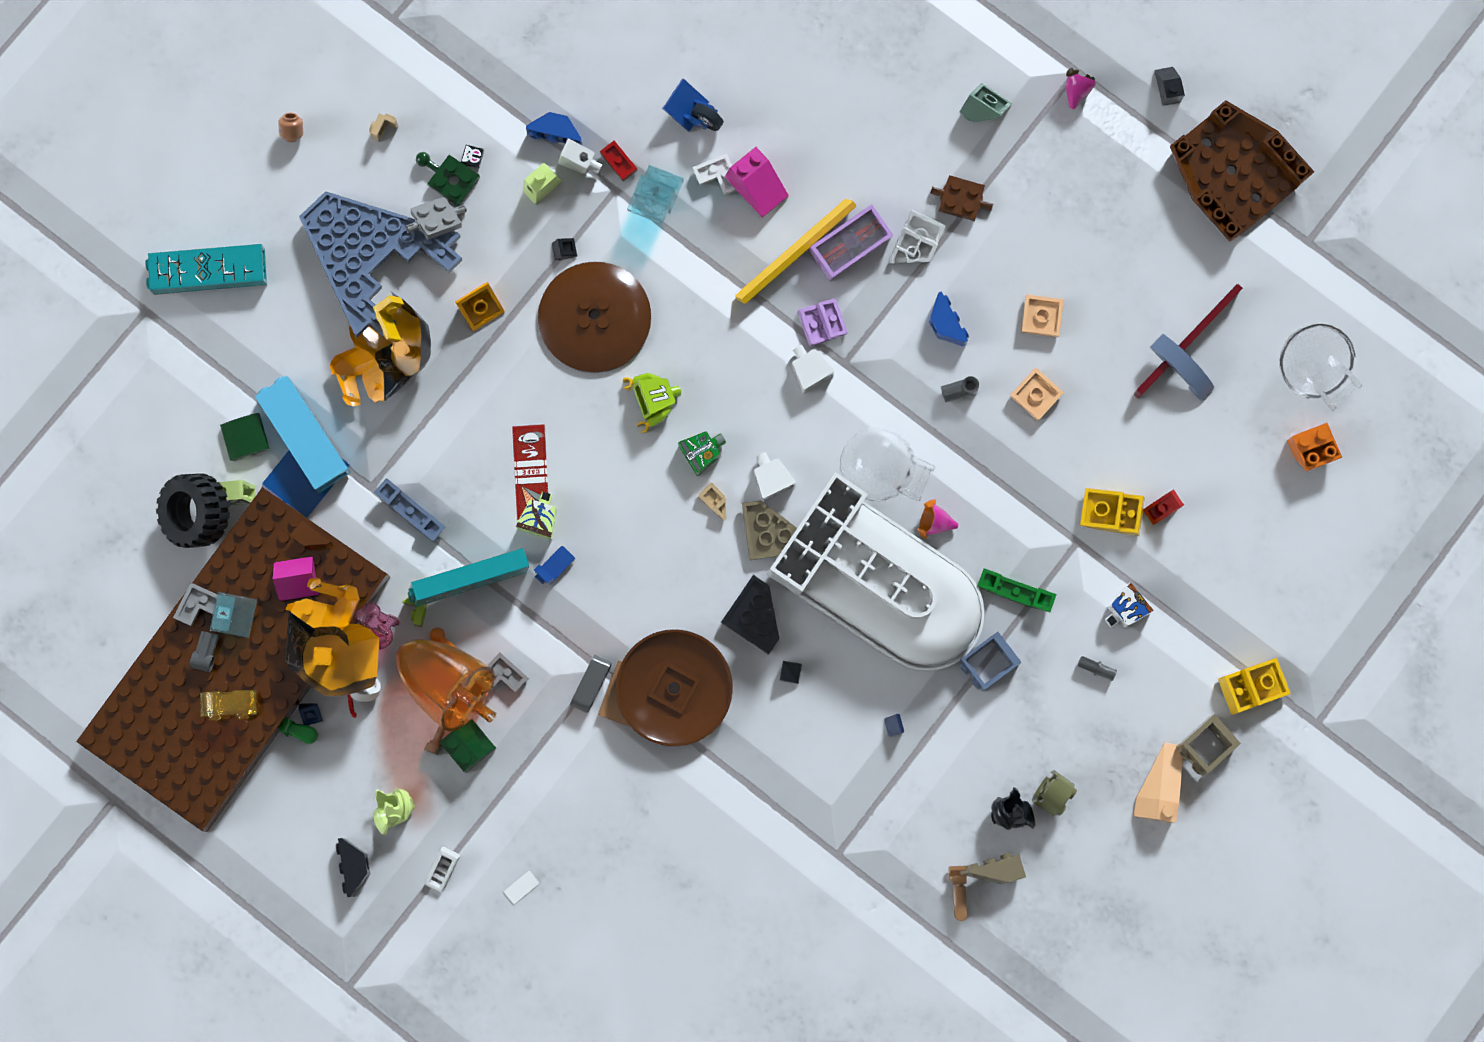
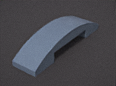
(1183, 365)
(409, 509)

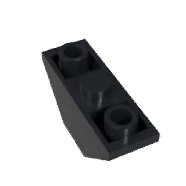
(353, 866)

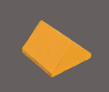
(479, 306)

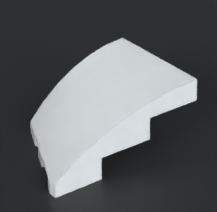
(917, 239)

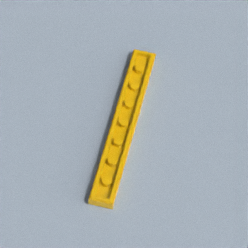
(795, 251)

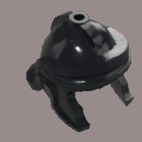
(1012, 811)

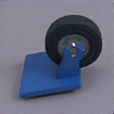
(692, 108)

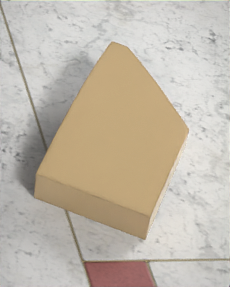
(714, 500)

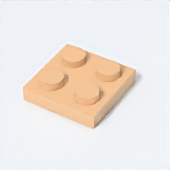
(1042, 316)
(1036, 394)

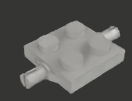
(435, 218)

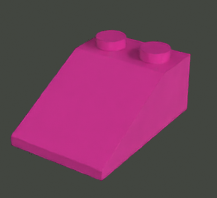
(757, 182)

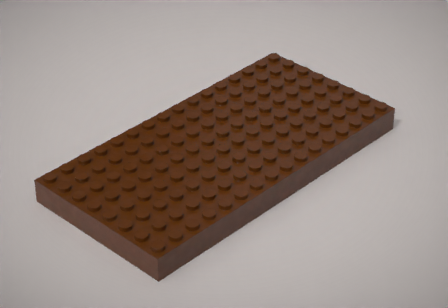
(153, 716)

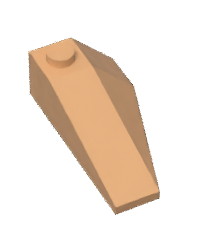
(1161, 788)

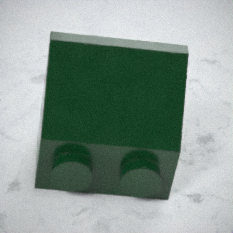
(467, 745)

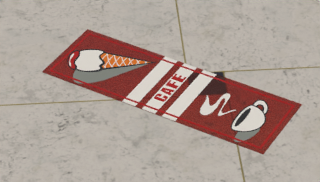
(529, 464)

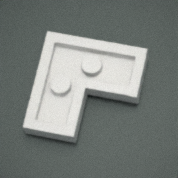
(714, 170)

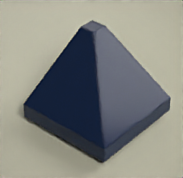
(310, 713)

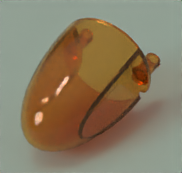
(445, 682)

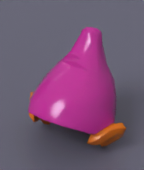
(935, 520)

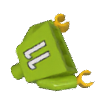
(653, 396)

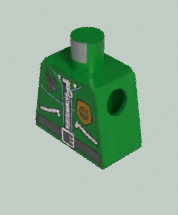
(701, 450)

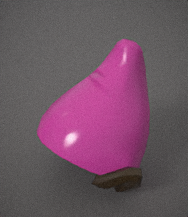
(1078, 87)

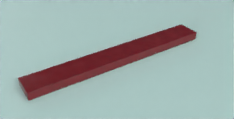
(1189, 339)

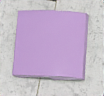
(822, 322)

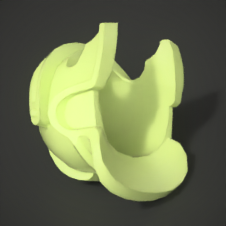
(392, 809)

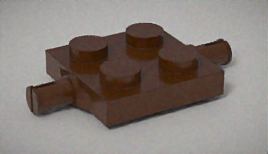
(961, 198)

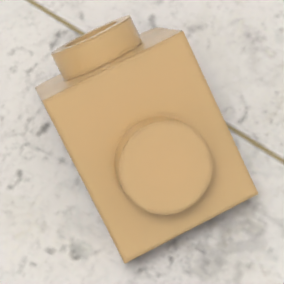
(378, 127)

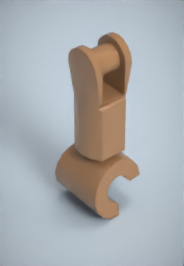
(959, 891)

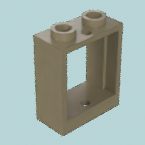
(1220, 732)

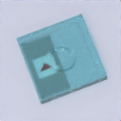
(233, 614)

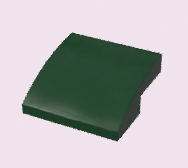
(244, 436)

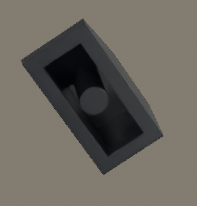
(1169, 86)

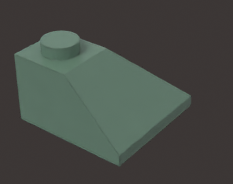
(984, 105)

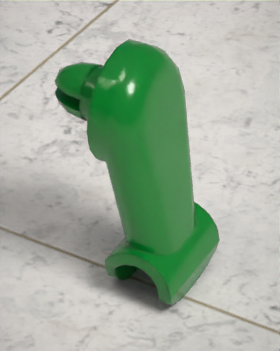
(302, 732)

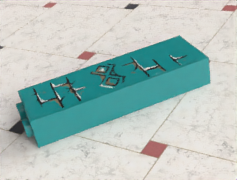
(206, 269)
(468, 577)

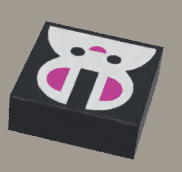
(472, 156)

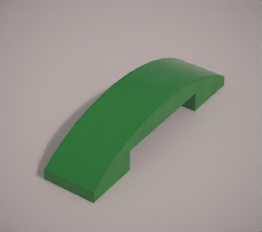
(1016, 591)

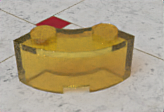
(234, 703)

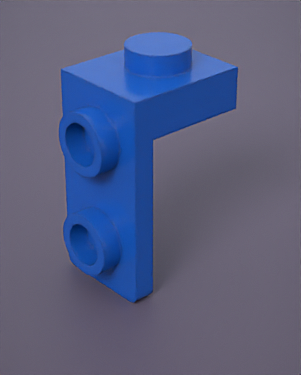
(554, 566)

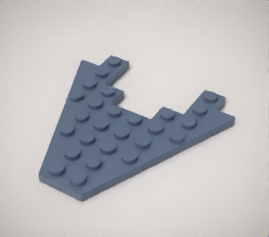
(356, 240)

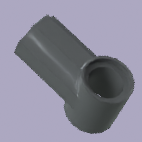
(958, 390)
(203, 657)

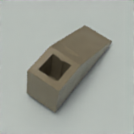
(1002, 871)

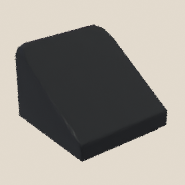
(564, 248)

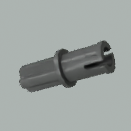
(1097, 668)

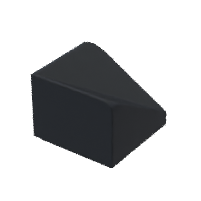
(790, 672)

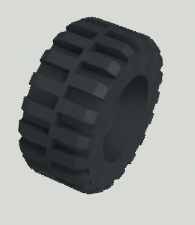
(210, 510)

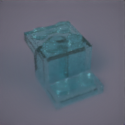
(655, 194)

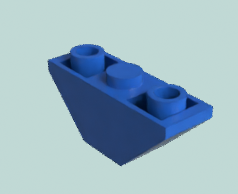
(553, 128)
(946, 322)

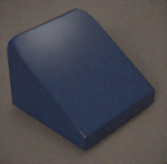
(894, 725)

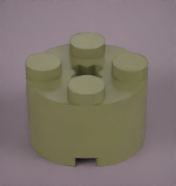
(1054, 793)

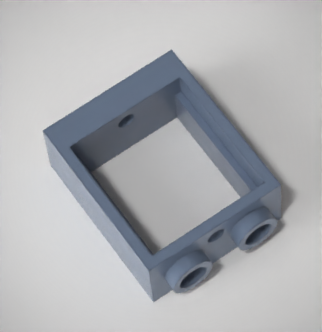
(1006, 651)

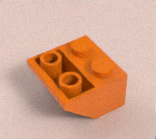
(1314, 447)

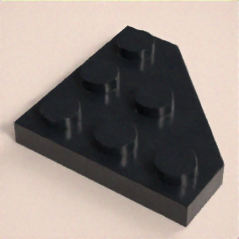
(754, 616)

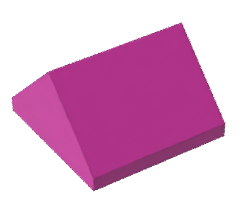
(292, 578)

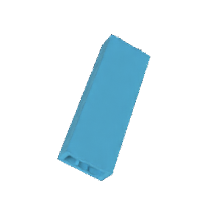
(302, 433)

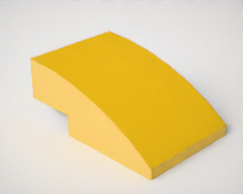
(1112, 511)
(1254, 686)

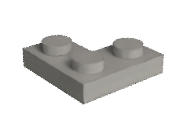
(193, 601)
(507, 672)

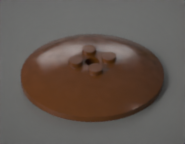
(597, 343)
(679, 659)

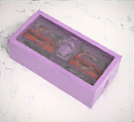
(850, 242)

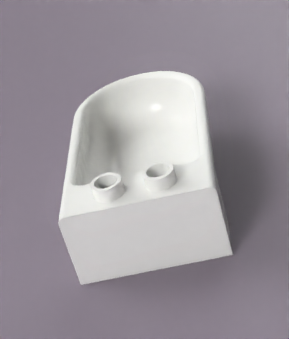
(881, 581)

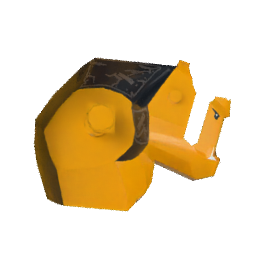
(384, 363)
(326, 647)

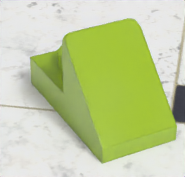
(417, 615)

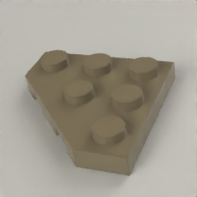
(765, 530)

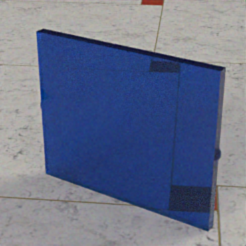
(293, 486)

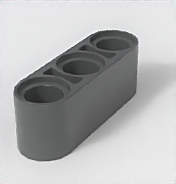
(590, 683)

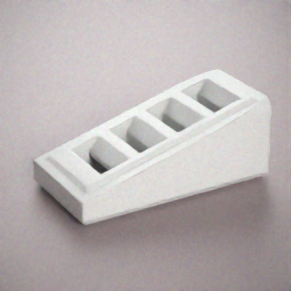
(446, 853)

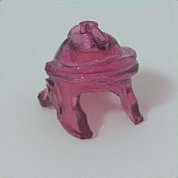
(378, 623)

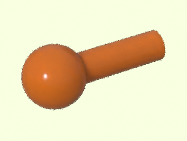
(438, 634)

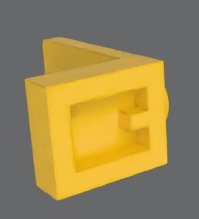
(383, 314)

